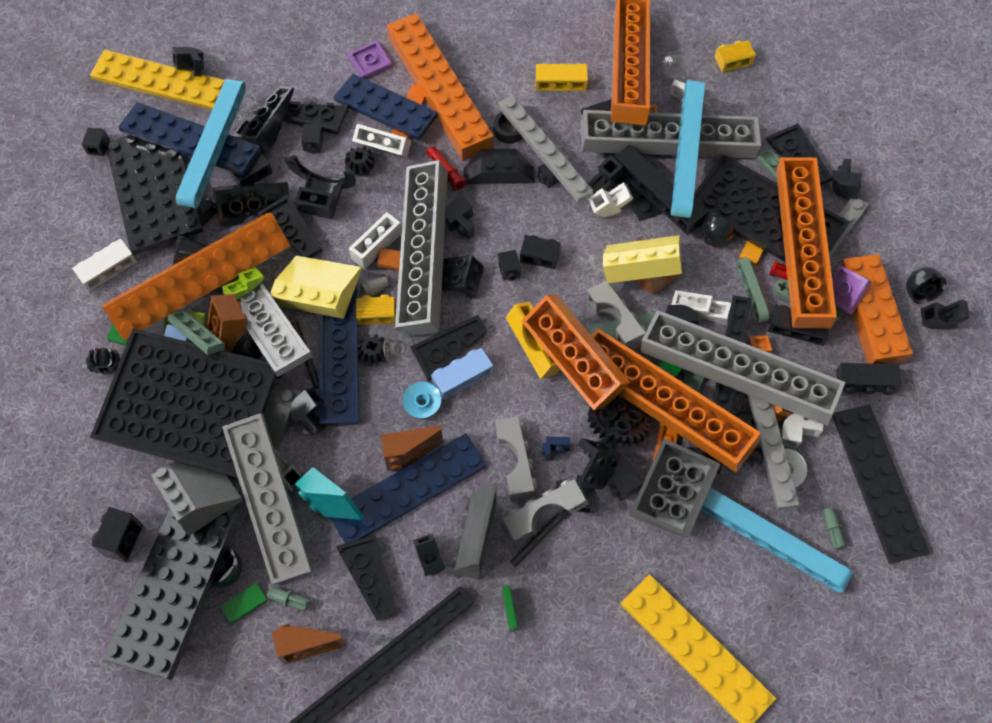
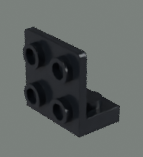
(600, 466)

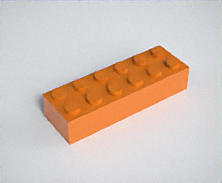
(877, 315)
(575, 351)

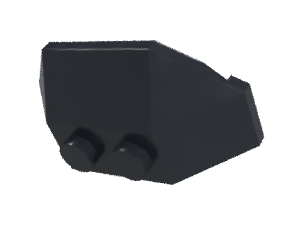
(498, 167)

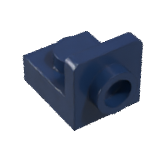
(558, 444)

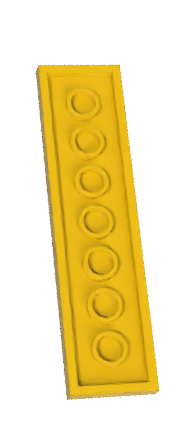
(157, 79)
(697, 651)

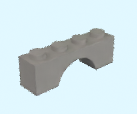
(604, 299)
(519, 482)
(523, 522)

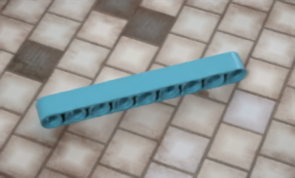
(210, 144)
(688, 149)
(777, 541)

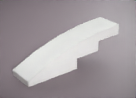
(704, 306)

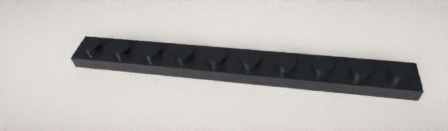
(736, 330)
(386, 659)

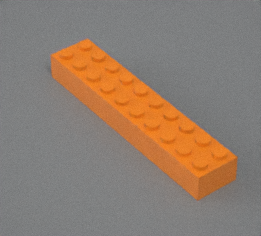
(631, 62)
(440, 86)
(805, 244)
(196, 275)
(681, 407)

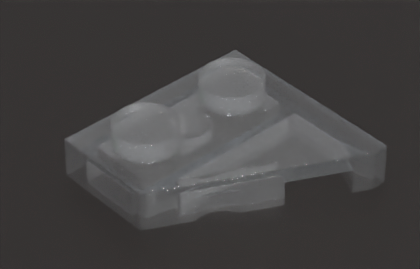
(245, 111)

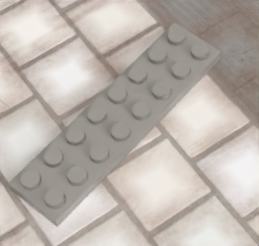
(272, 330)
(267, 498)

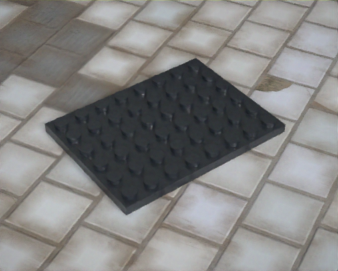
(177, 398)

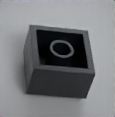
(117, 534)

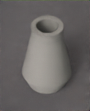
(373, 286)

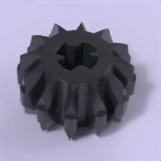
(360, 160)
(365, 353)
(102, 360)

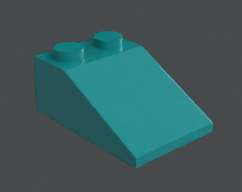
(326, 497)

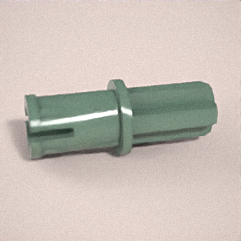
(834, 528)
(288, 598)

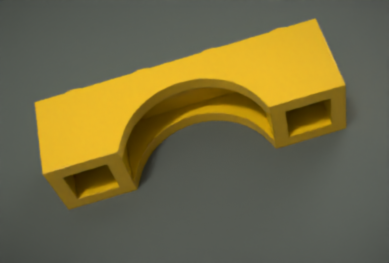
(537, 355)

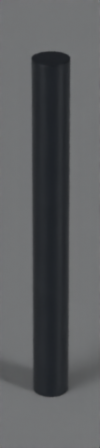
(309, 363)
(538, 537)

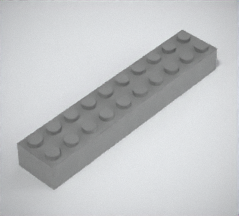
(660, 136)
(422, 249)
(742, 367)

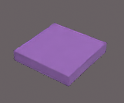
(370, 60)
(848, 289)

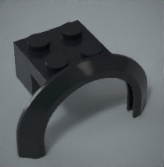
(320, 192)

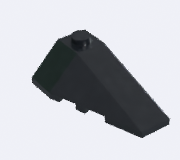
(267, 121)

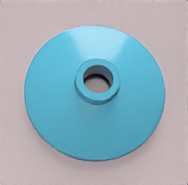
(418, 392)

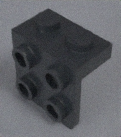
(462, 274)

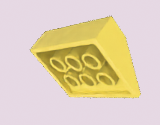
(642, 259)
(316, 286)

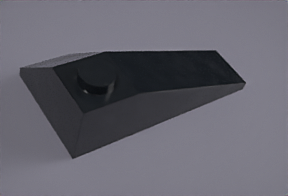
(239, 202)

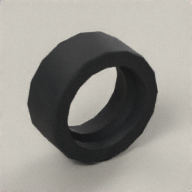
(506, 137)

